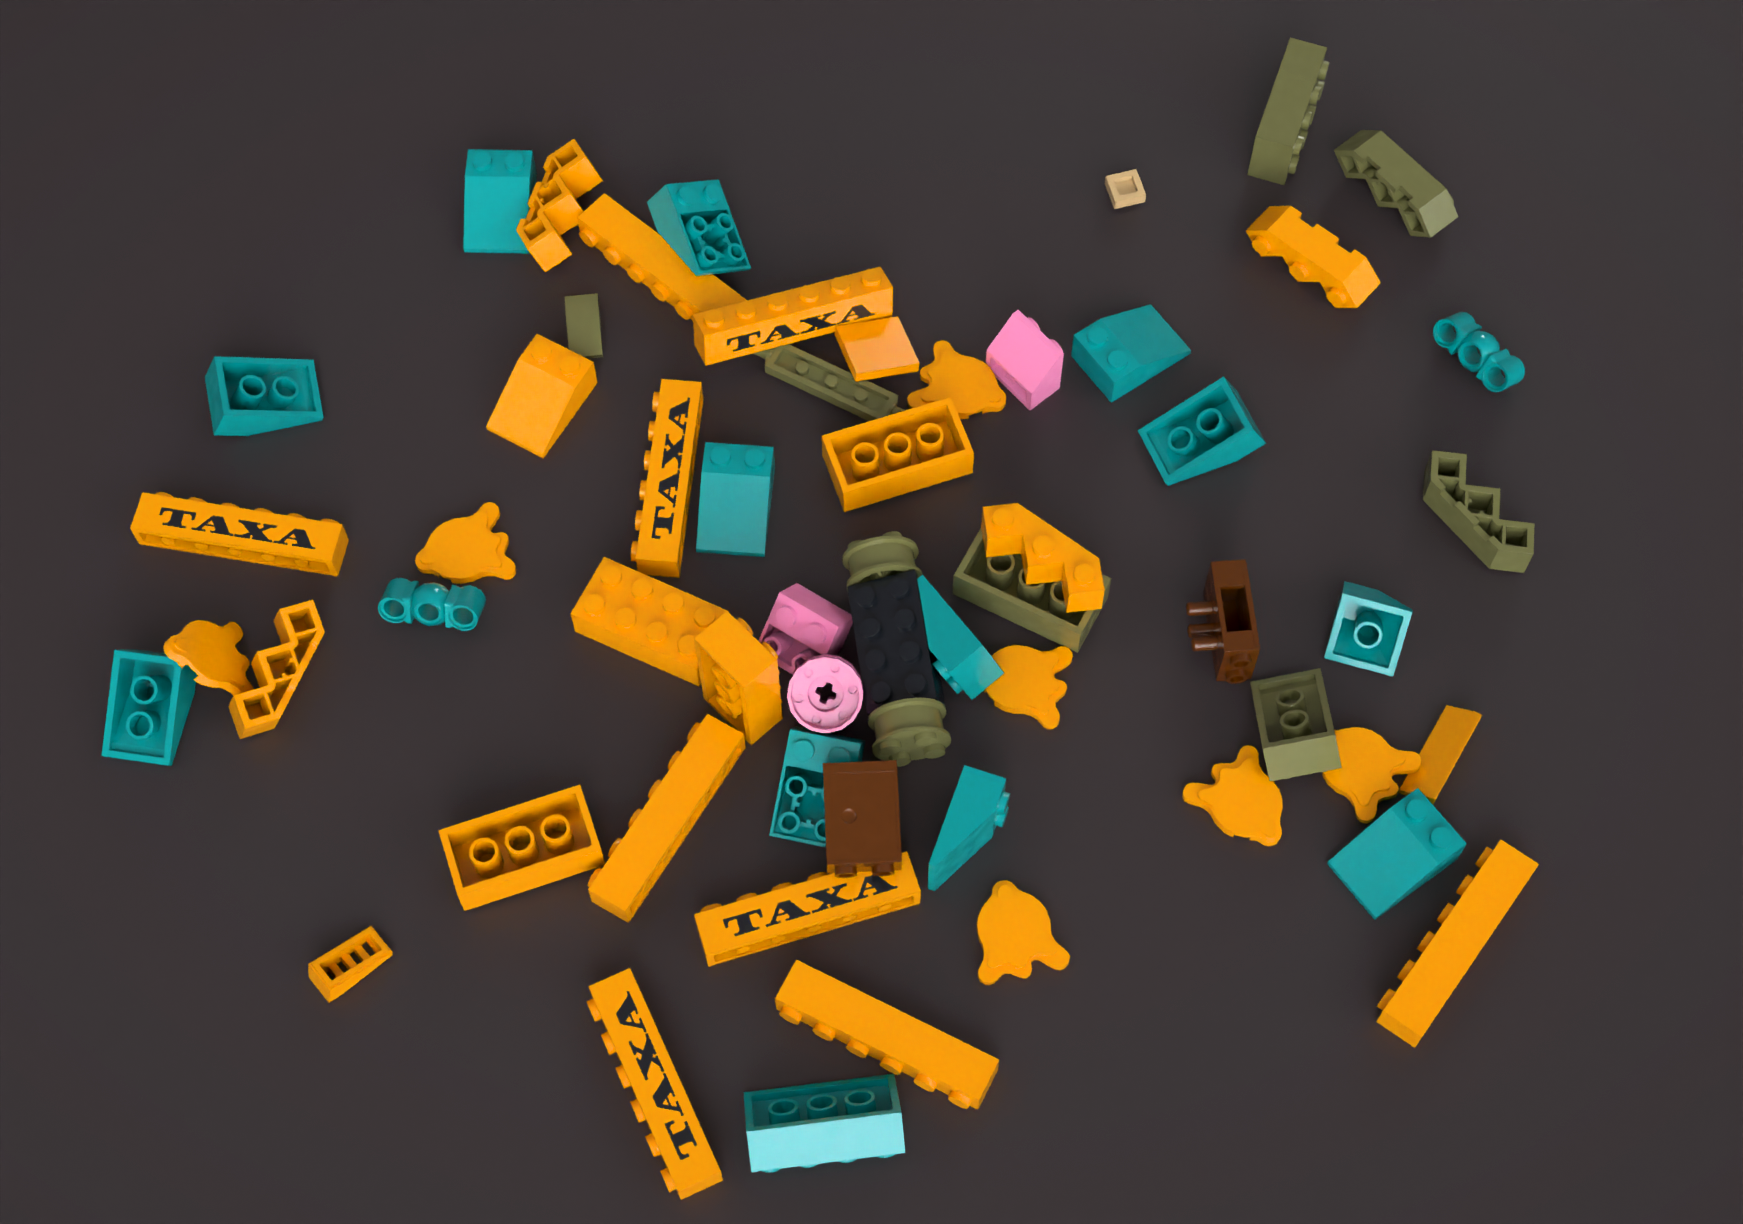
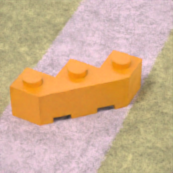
(555, 204)
(1314, 255)
(1044, 553)
(278, 670)

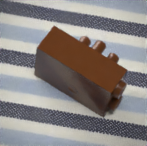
(1230, 621)
(862, 818)

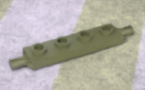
(829, 382)

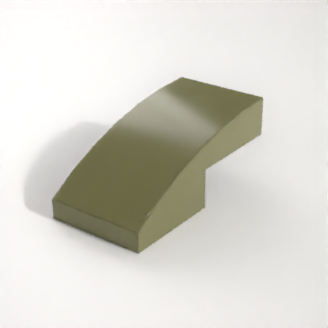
(584, 325)

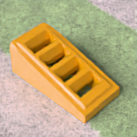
(344, 981)

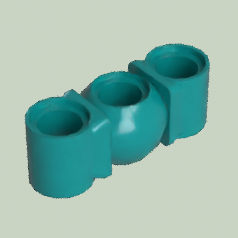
(1466, 343)
(431, 604)

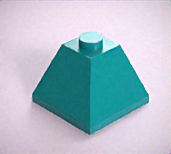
(1368, 629)

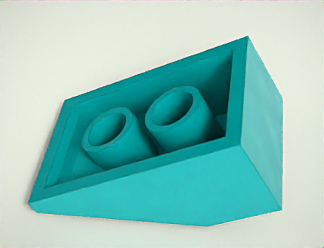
(496, 199)
(1127, 350)
(261, 394)
(1202, 433)
(735, 499)
(959, 653)
(146, 706)
(969, 824)
(1397, 854)

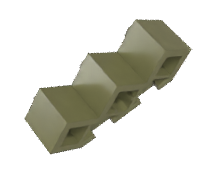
(1397, 181)
(1474, 514)

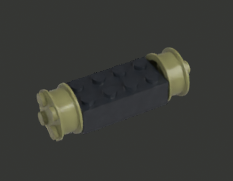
(893, 652)

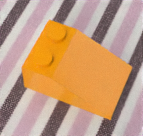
(542, 395)

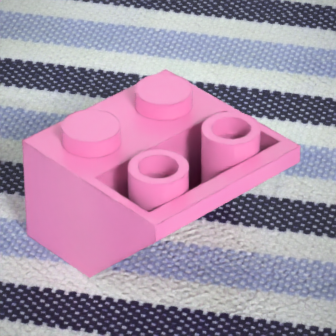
(1026, 360)
(804, 627)

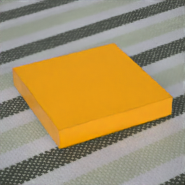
(876, 348)

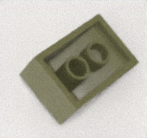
(1295, 725)

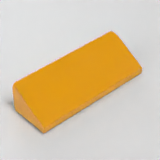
(1441, 751)

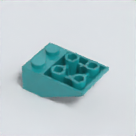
(699, 227)
(800, 794)

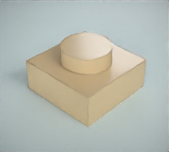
(1125, 189)

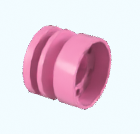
(836, 711)

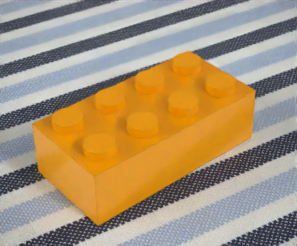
(897, 454)
(644, 618)
(739, 676)
(521, 847)

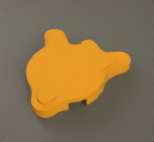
(963, 379)
(467, 549)
(211, 655)
(1030, 682)
(1368, 770)
(1241, 799)
(1015, 933)

